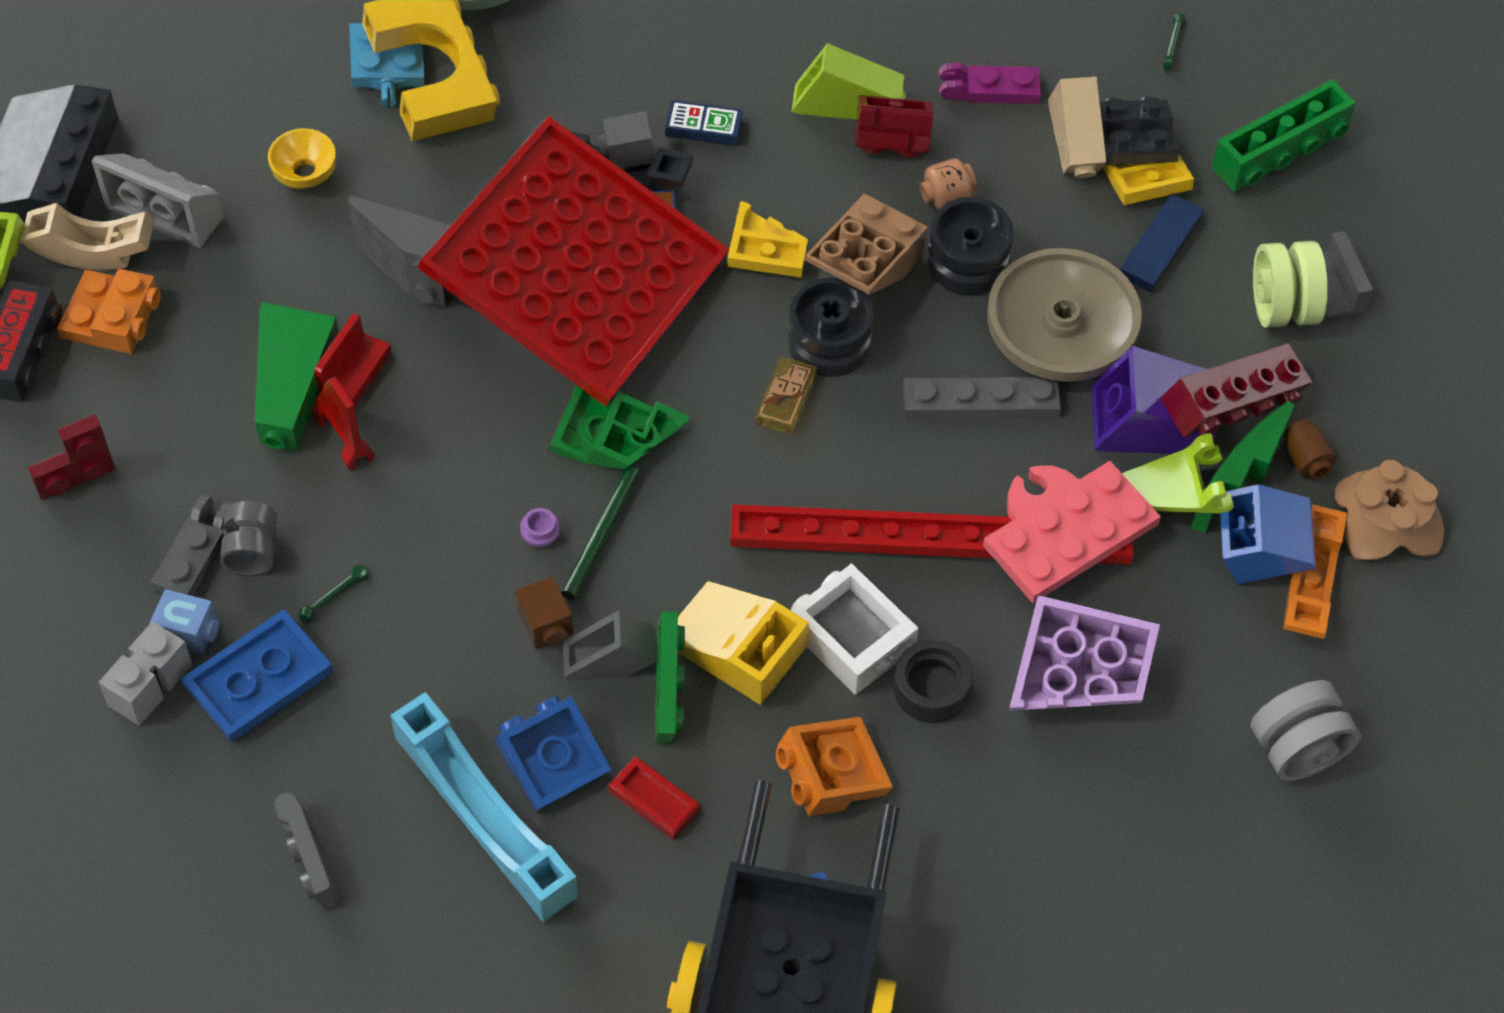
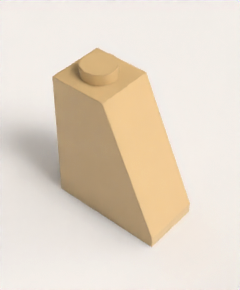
(1078, 126)

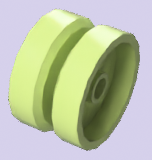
(1290, 284)

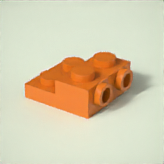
(110, 310)
(832, 765)

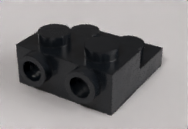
(1138, 131)

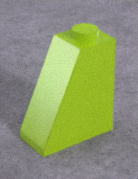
(837, 79)

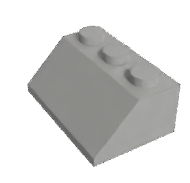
(175, 203)

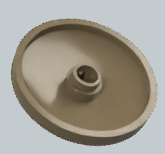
(1063, 314)

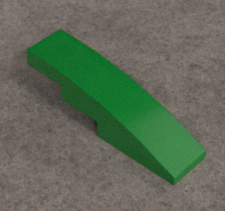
(1250, 458)

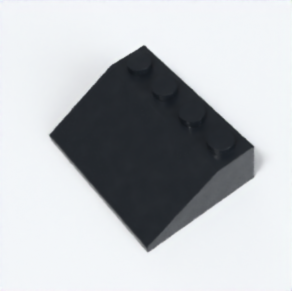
(51, 147)

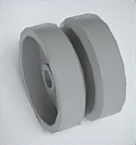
(1305, 730)

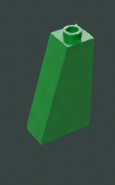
(286, 384)

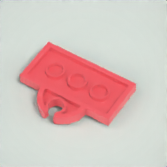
(1067, 526)

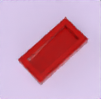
(654, 798)

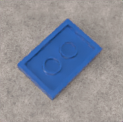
(257, 675)

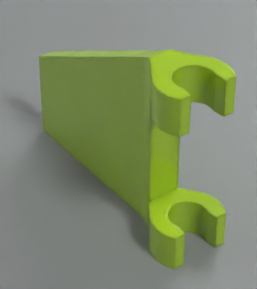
(1177, 483)

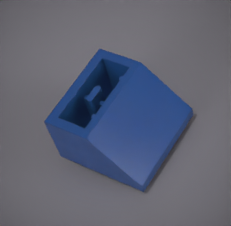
(1267, 534)

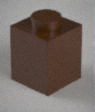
(544, 613)

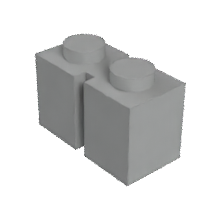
(132, 686)

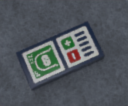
(703, 122)

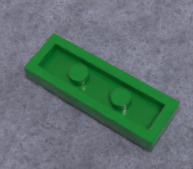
(668, 677)

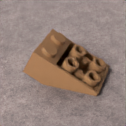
(870, 246)

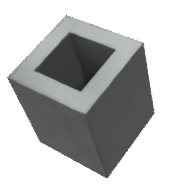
(627, 140)

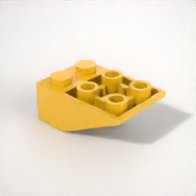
(742, 638)

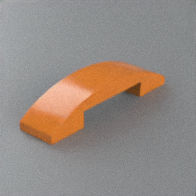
(1311, 590)

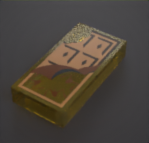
(786, 395)

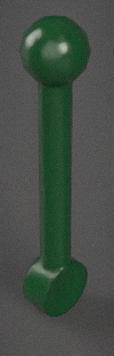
(1178, 20)
(359, 574)

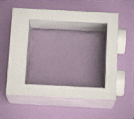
(855, 628)

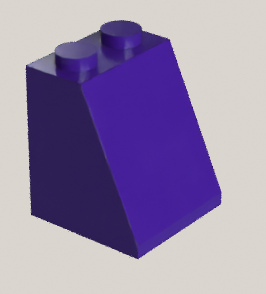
(1129, 406)

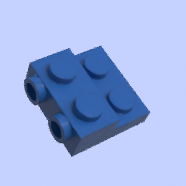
(551, 751)

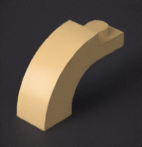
(84, 242)

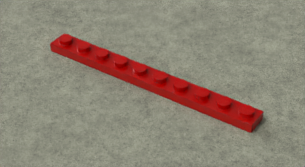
(871, 531)

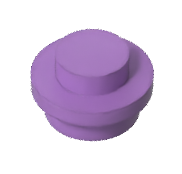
(540, 527)

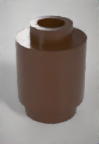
(1309, 449)

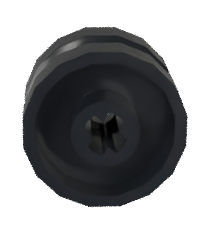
(969, 245)
(830, 326)

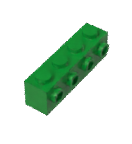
(1283, 135)

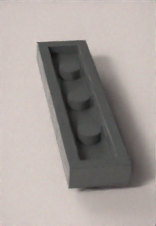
(980, 398)

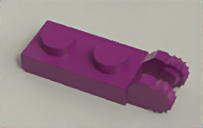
(990, 84)

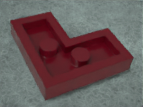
(84, 459)

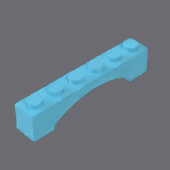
(523, 858)

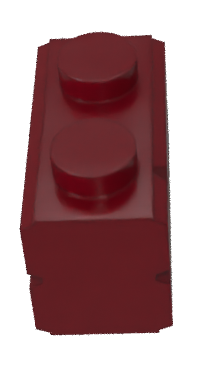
(893, 125)

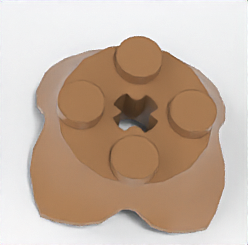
(1378, 529)

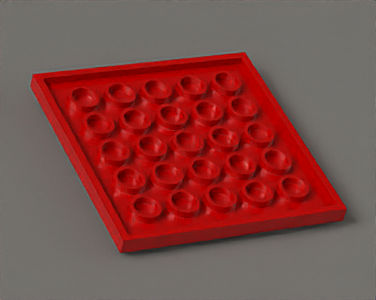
(574, 260)

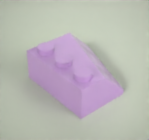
(1083, 658)

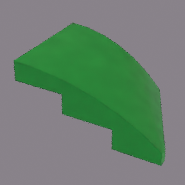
(612, 433)

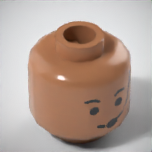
(947, 182)

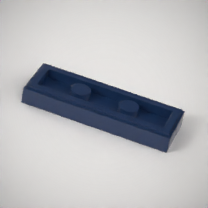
(1161, 242)

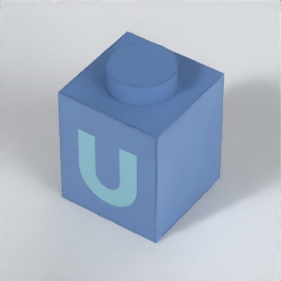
(187, 618)

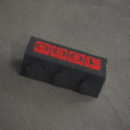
(25, 328)

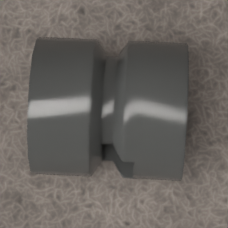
(248, 538)

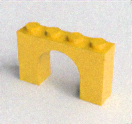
(451, 104)

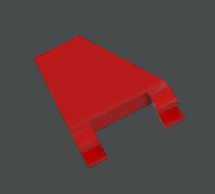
(341, 413)

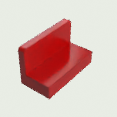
(352, 359)

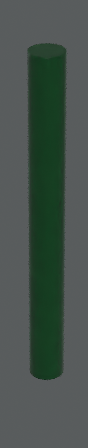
(600, 533)

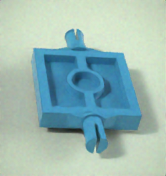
(385, 69)

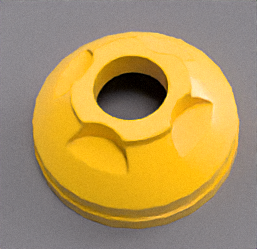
(298, 149)

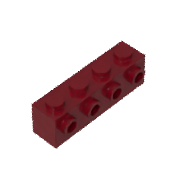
(1236, 391)

